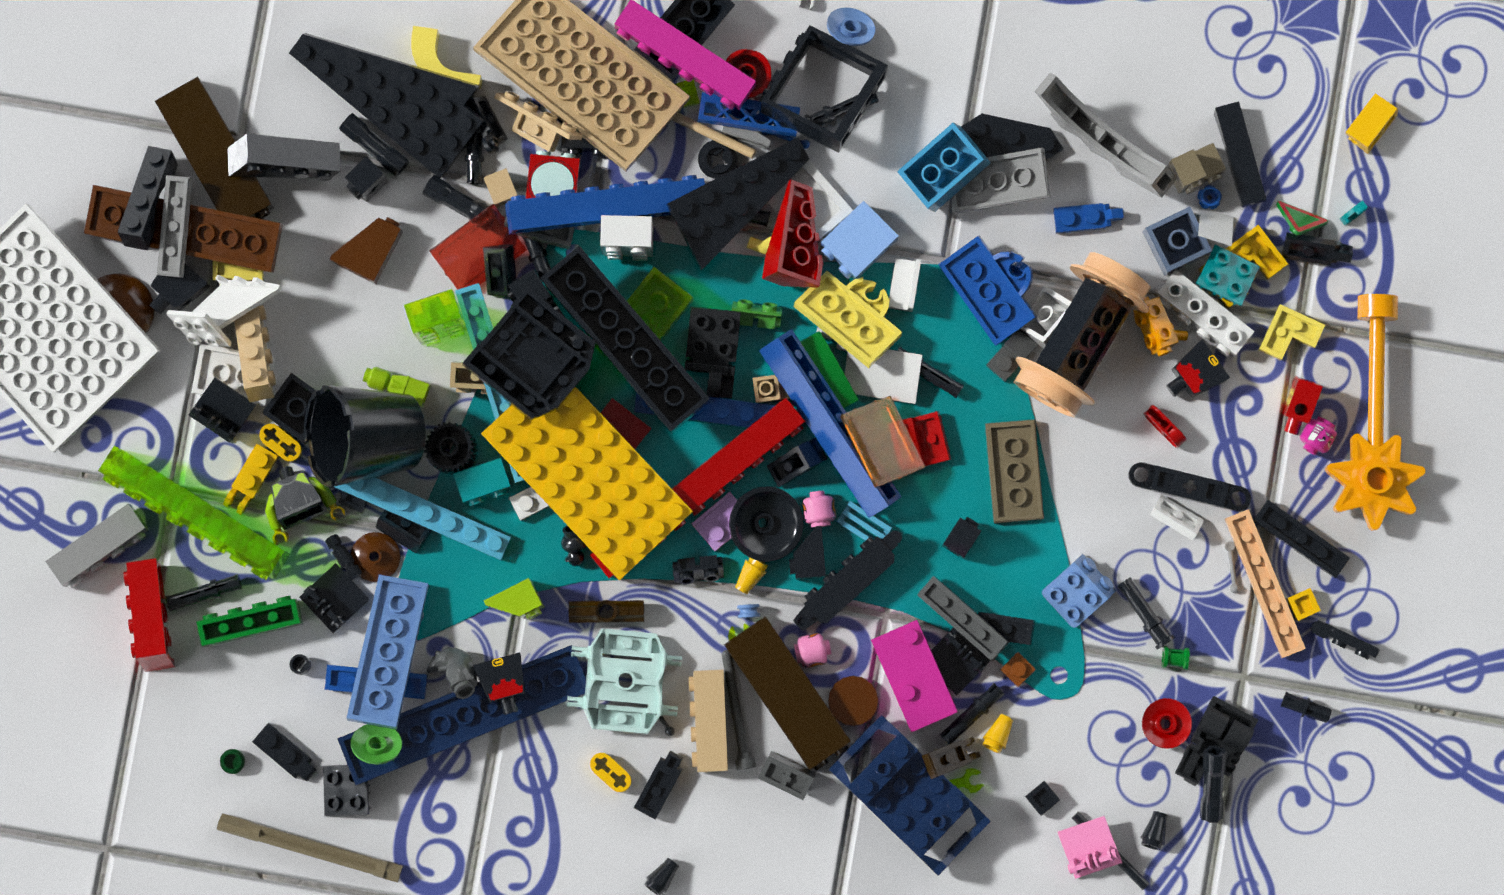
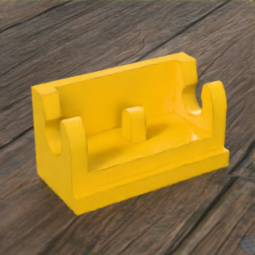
(1371, 123)

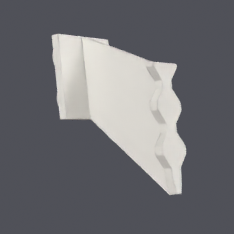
(221, 308)

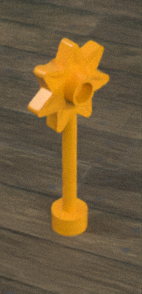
(1374, 474)

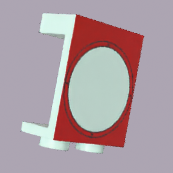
(552, 173)

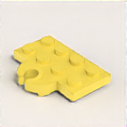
(850, 316)

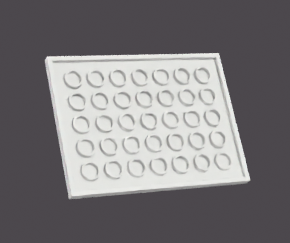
(60, 333)

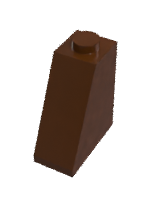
(369, 250)

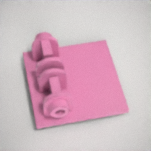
(1089, 847)

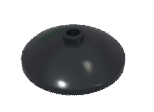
(781, 529)

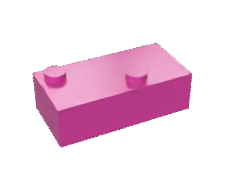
(914, 675)

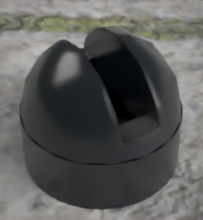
(297, 661)

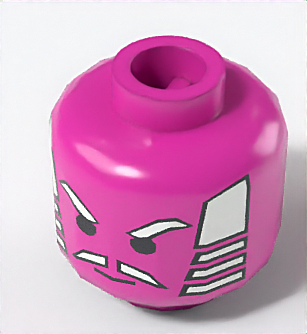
(1318, 436)

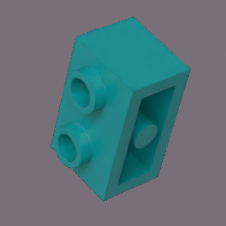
(482, 482)

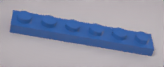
(720, 411)

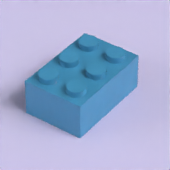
(943, 167)

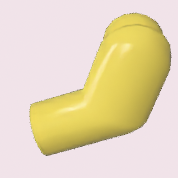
(758, 245)

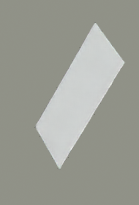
(1216, 226)

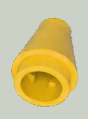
(750, 575)
(998, 734)

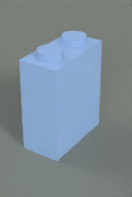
(858, 241)

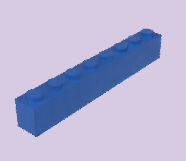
(586, 207)
(822, 415)

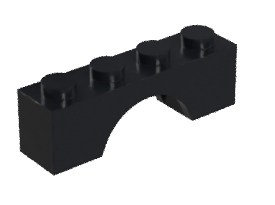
(139, 217)

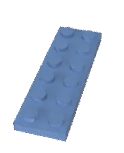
(387, 652)

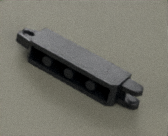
(849, 582)

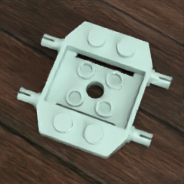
(604, 685)

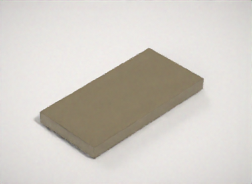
(1014, 471)

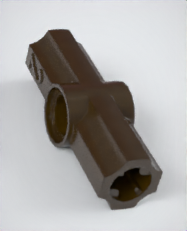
(589, 611)

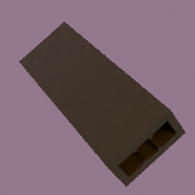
(206, 144)
(788, 694)

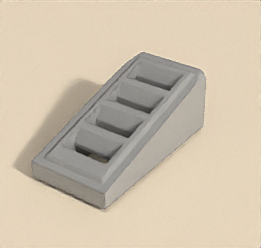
(747, 136)

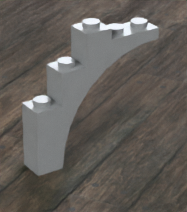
(1102, 139)

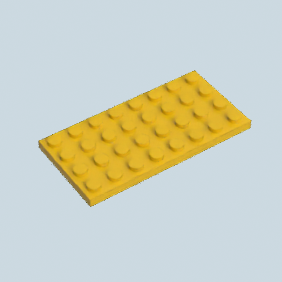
(590, 479)

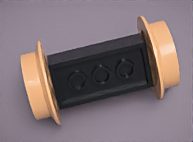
(1083, 334)

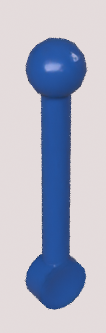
(805, 143)

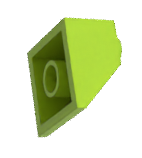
(519, 600)

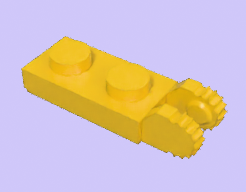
(251, 477)

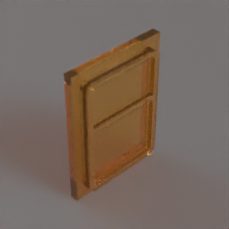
(882, 441)

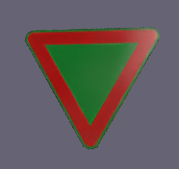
(1300, 220)

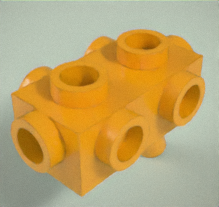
(1157, 328)

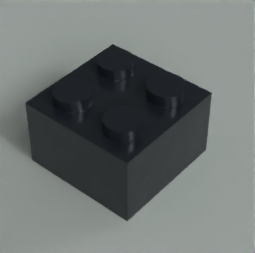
(290, 406)

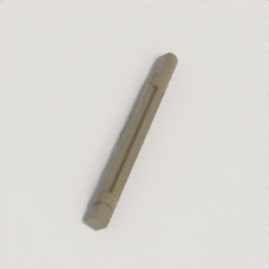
(308, 847)

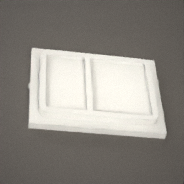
(829, 205)

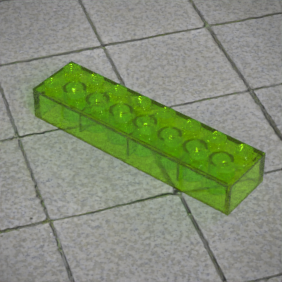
(190, 510)

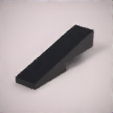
(1239, 154)

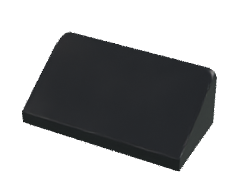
(499, 268)
(403, 531)

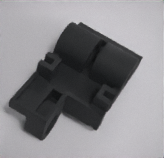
(712, 345)
(1221, 727)

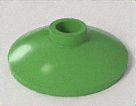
(370, 737)

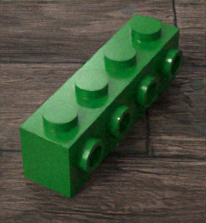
(250, 622)

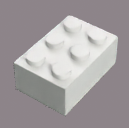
(627, 237)

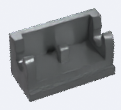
(787, 775)

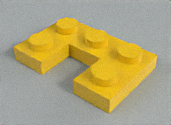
(1258, 248)

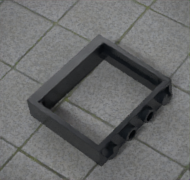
(828, 44)

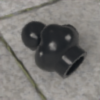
(572, 544)

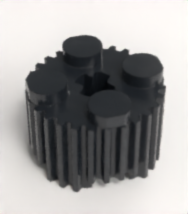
(439, 441)

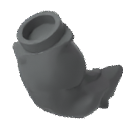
(458, 670)

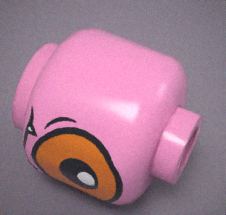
(819, 509)
(812, 650)

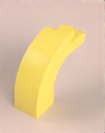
(424, 51)

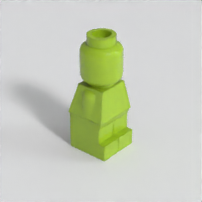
(381, 380)

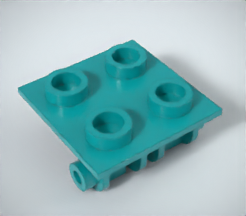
(1227, 275)

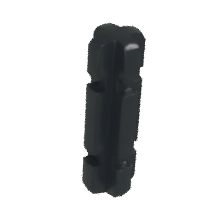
(343, 556)

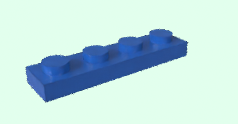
(343, 678)

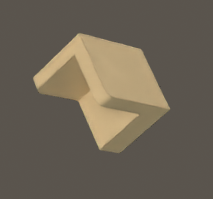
(500, 187)

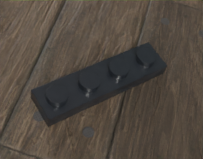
(1301, 539)

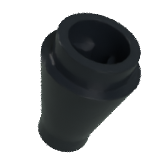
(1154, 833)
(661, 877)

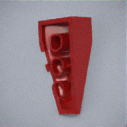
(793, 247)

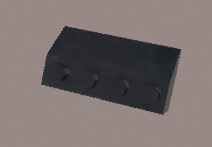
(693, 18)

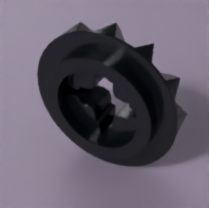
(706, 162)

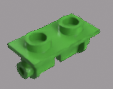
(765, 313)

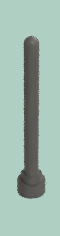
(744, 758)

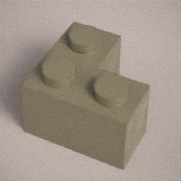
(1196, 167)

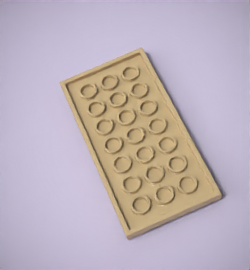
(583, 76)

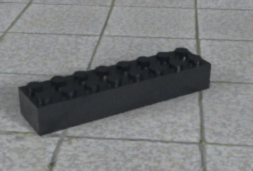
(625, 339)

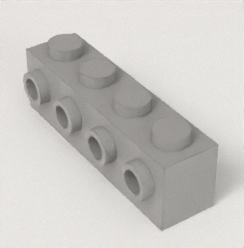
(97, 545)

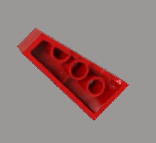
(148, 615)

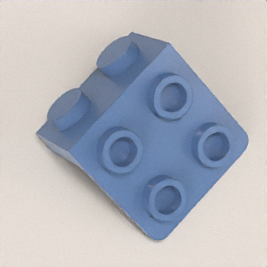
(1079, 591)

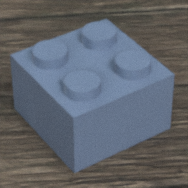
(1176, 241)

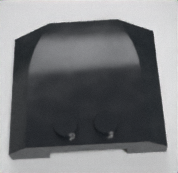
(532, 356)

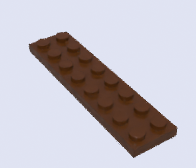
(210, 235)

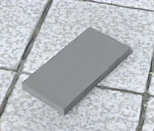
(1005, 181)

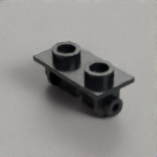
(709, 569)

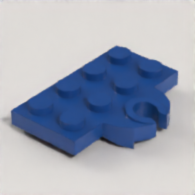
(991, 288)

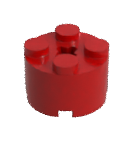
(755, 63)

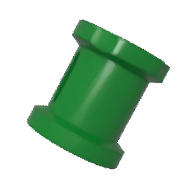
(1175, 657)

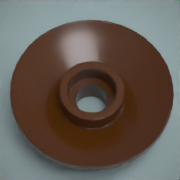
(388, 555)

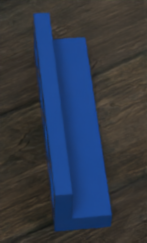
(749, 112)

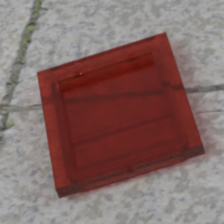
(462, 251)

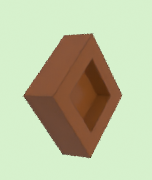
(1017, 669)

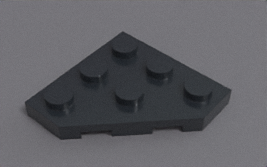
(1005, 136)

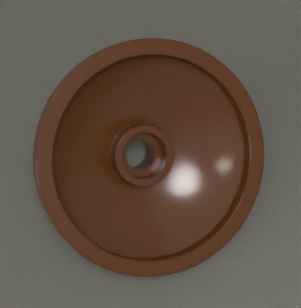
(131, 296)

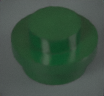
(232, 761)

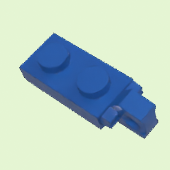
(1085, 217)

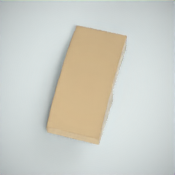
(768, 389)

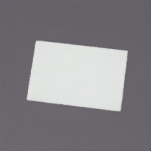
(891, 375)

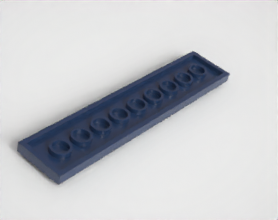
(456, 720)

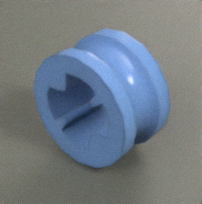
(748, 611)

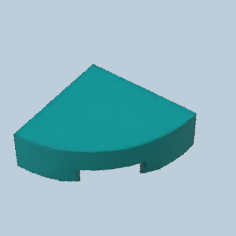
(1353, 213)

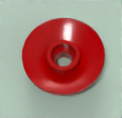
(1179, 723)

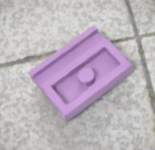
(714, 523)

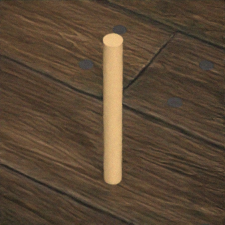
(714, 135)

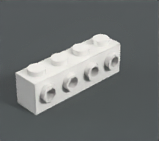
(1204, 314)

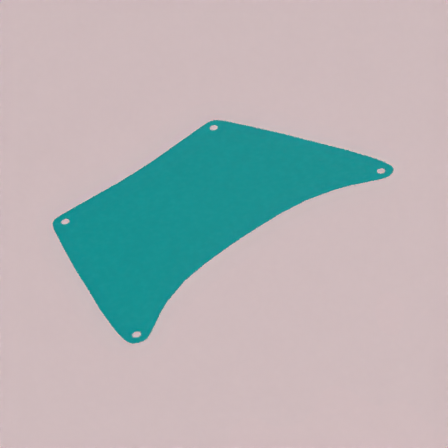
(998, 574)

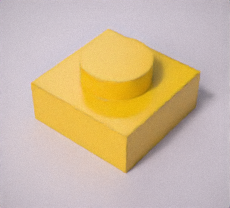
(1303, 604)

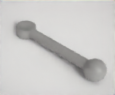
(1229, 546)

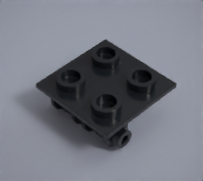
(222, 409)
(334, 598)
(958, 660)
(342, 794)

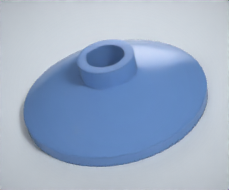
(851, 26)

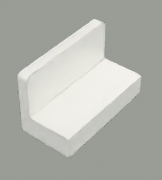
(904, 284)

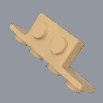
(535, 125)

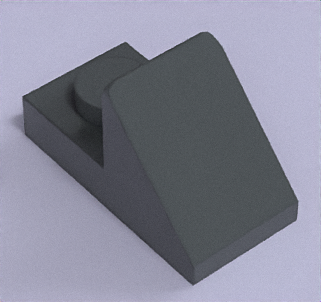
(1004, 362)

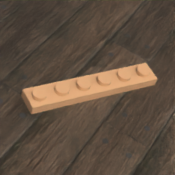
(1265, 583)

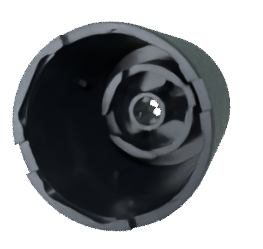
(362, 434)

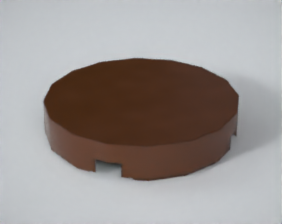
(853, 700)

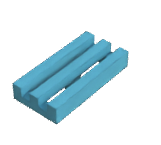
(846, 513)

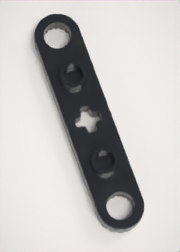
(1207, 491)

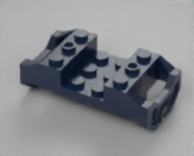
(907, 798)

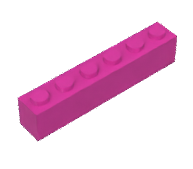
(685, 55)

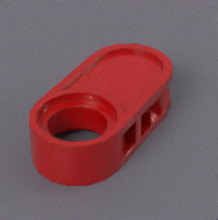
(1165, 426)

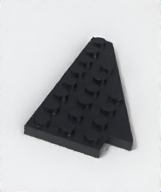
(408, 103)

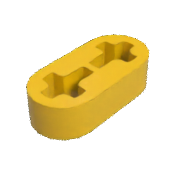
(284, 438)
(606, 777)

